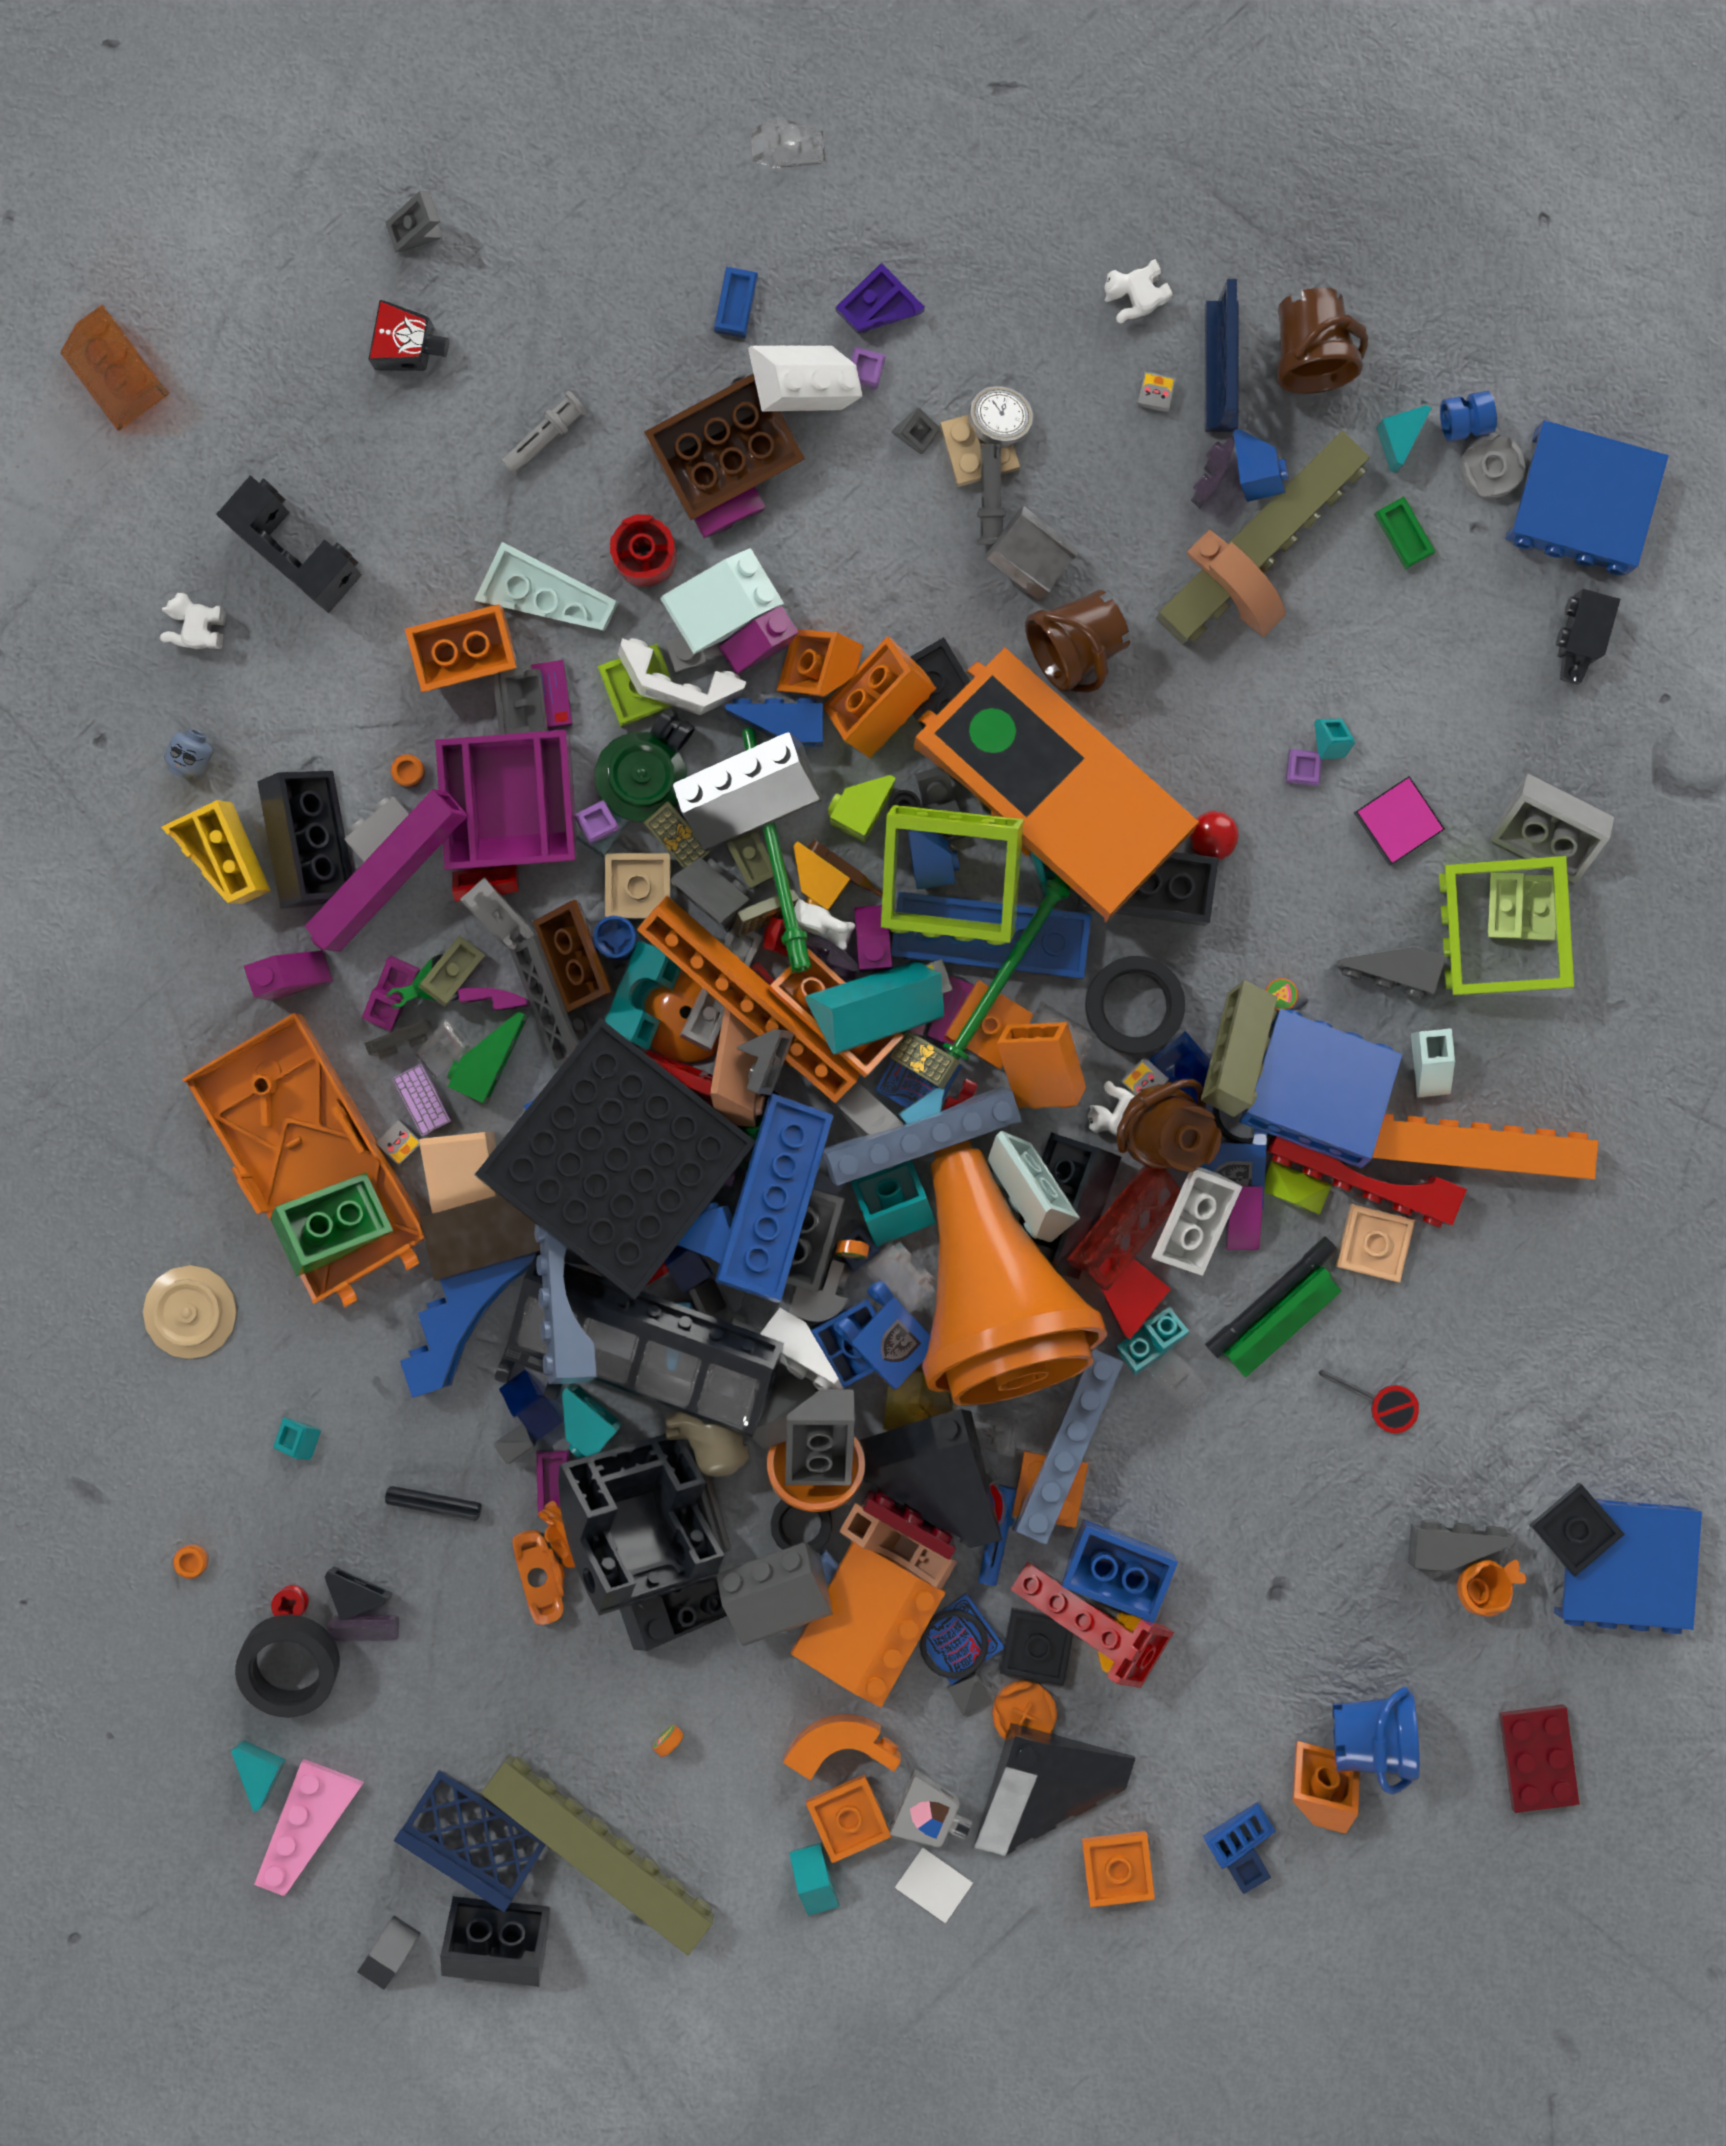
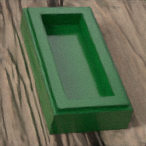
(1404, 533)

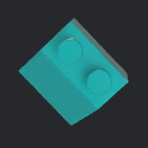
(893, 1202)
(586, 1422)

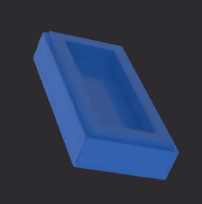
(736, 302)

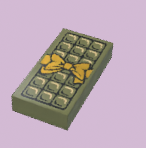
(675, 835)
(759, 915)
(925, 1059)

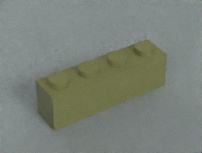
(1239, 1049)

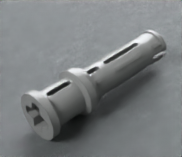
(555, 423)

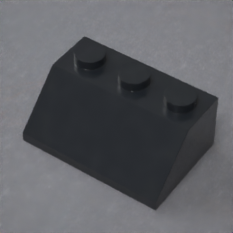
(495, 1943)

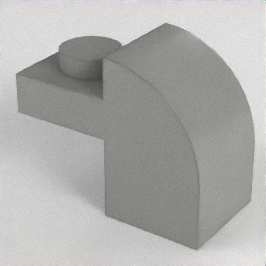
(824, 1303)

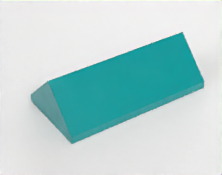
(878, 1005)

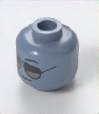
(188, 754)

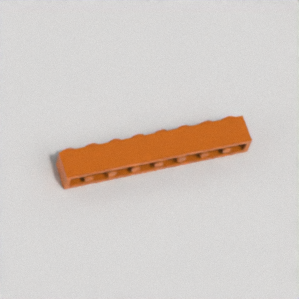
(744, 994)
(1487, 1148)

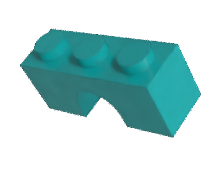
(645, 972)

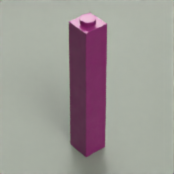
(385, 871)

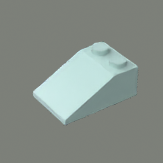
(721, 600)

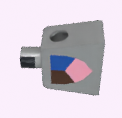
(928, 1813)

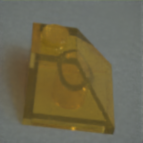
(913, 1402)

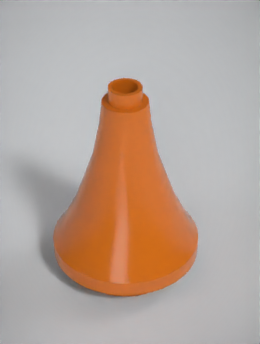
(1001, 1308)

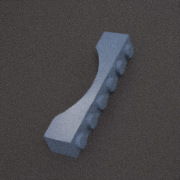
(897, 1145)
(569, 1349)
(1068, 1448)

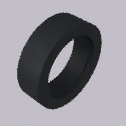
(1174, 1004)
(276, 1700)

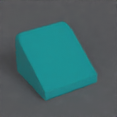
(1333, 738)
(296, 1439)

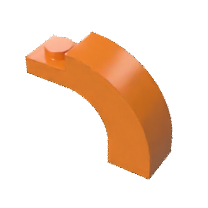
(835, 1734)

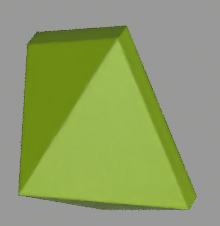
(1296, 1187)

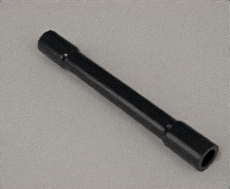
(1310, 1261)

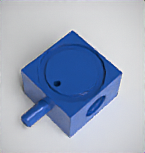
(841, 1355)

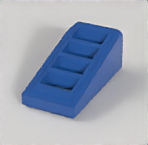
(1237, 1851)

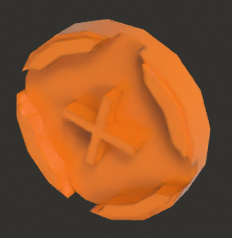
(1026, 1705)

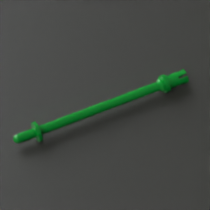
(1056, 890)
(794, 937)

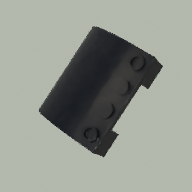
(637, 1522)

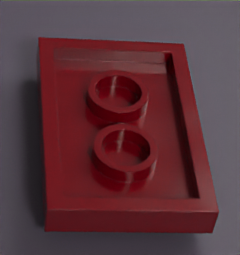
(909, 1523)
(1539, 1758)

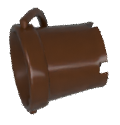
(1318, 343)
(1077, 640)
(1169, 1128)

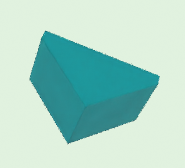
(1399, 434)
(258, 1771)
(813, 1879)

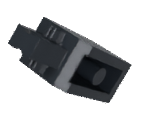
(1585, 633)

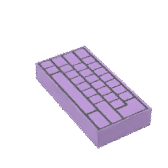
(422, 1100)

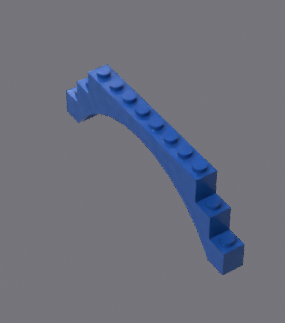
(469, 1296)

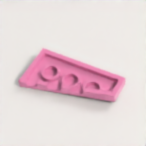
(307, 1818)

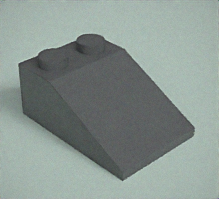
(711, 892)
(816, 1241)

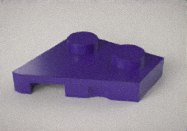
(878, 302)

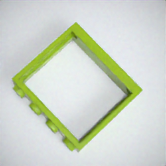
(956, 824)
(1449, 916)

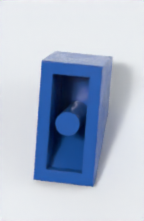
(1259, 467)
(931, 859)

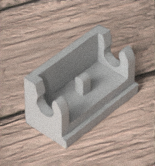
(496, 913)

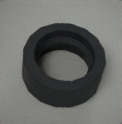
(784, 1542)

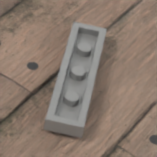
(707, 1013)

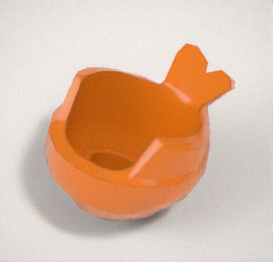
(1488, 1587)

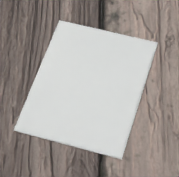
(934, 1885)

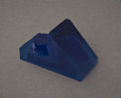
(529, 1404)

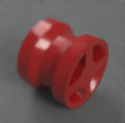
(295, 1598)

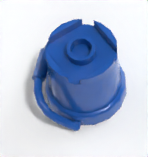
(1379, 1738)

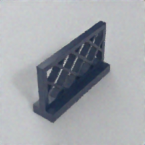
(1222, 361)
(456, 1866)

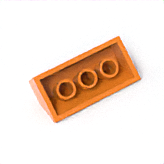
(794, 987)

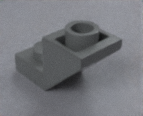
(937, 794)

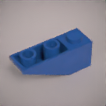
(776, 718)

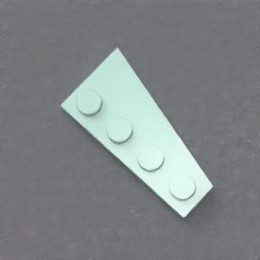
(535, 588)

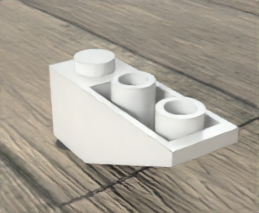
(801, 1350)

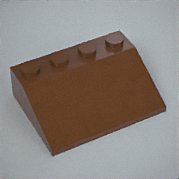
(722, 447)

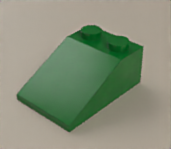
(330, 1223)

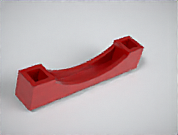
(1434, 1200)

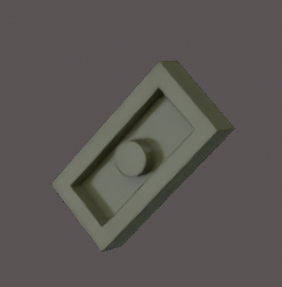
(751, 859)
(451, 971)

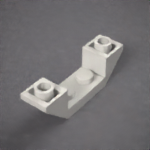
(636, 658)

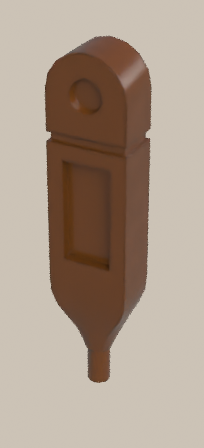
(854, 874)

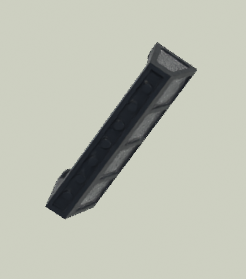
(660, 1349)

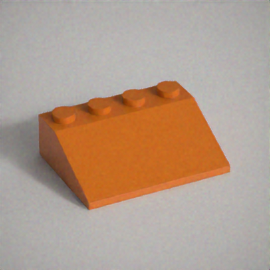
(873, 1626)

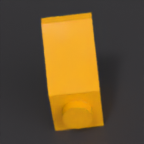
(818, 879)

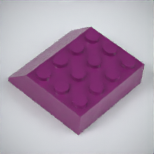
(514, 797)

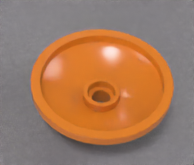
(666, 1006)
(813, 1497)

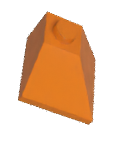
(818, 663)
(1322, 1792)

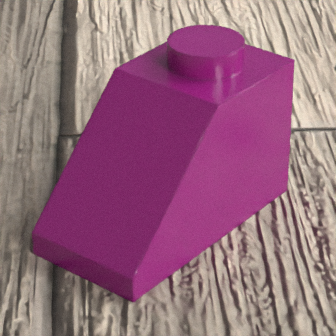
(759, 640)
(872, 940)

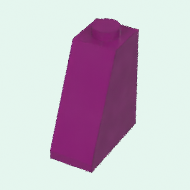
(287, 974)

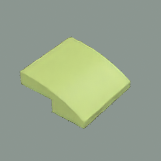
(1521, 907)

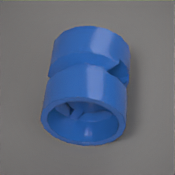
(1472, 415)
(615, 938)

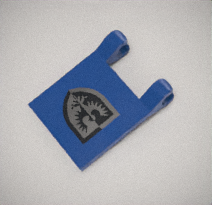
(1242, 1161)
(890, 1341)

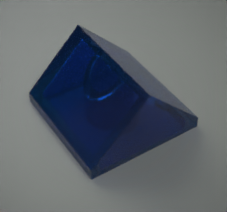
(1182, 1060)

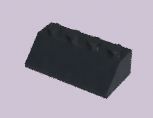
(305, 836)
(1086, 1179)

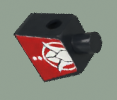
(403, 340)

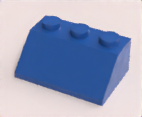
(1119, 1570)

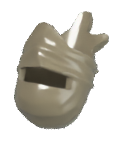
(715, 1447)

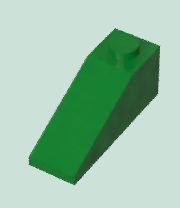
(482, 1066)

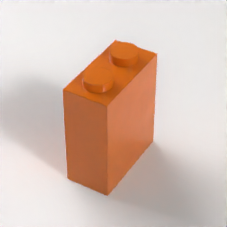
(1042, 1065)

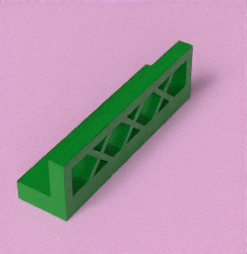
(1282, 1321)

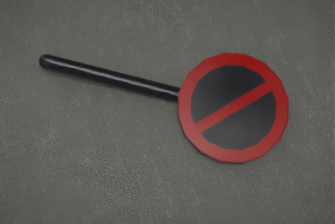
(1392, 1408)

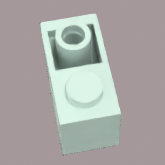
(1433, 1062)

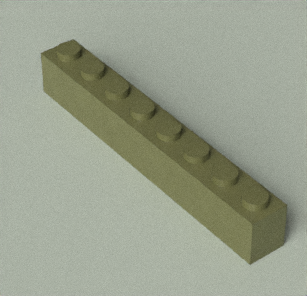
(1268, 532)
(599, 1854)

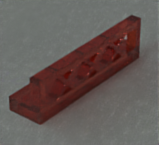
(1124, 1218)

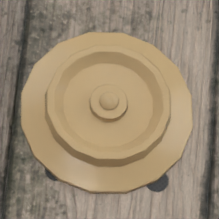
(189, 1312)

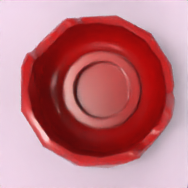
(1215, 835)

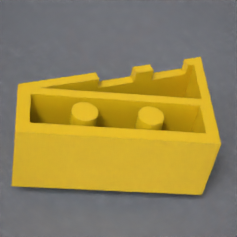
(221, 851)

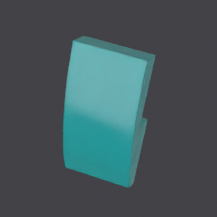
(1152, 1340)

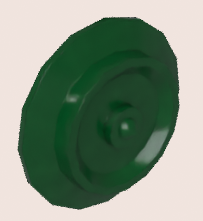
(638, 775)

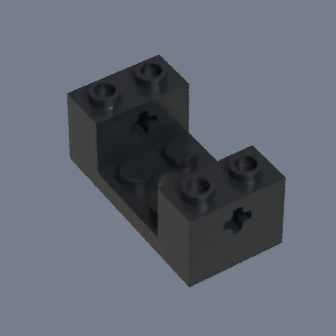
(256, 512)

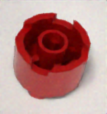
(638, 532)

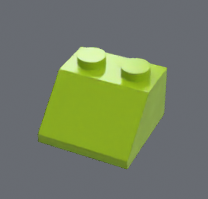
(860, 806)

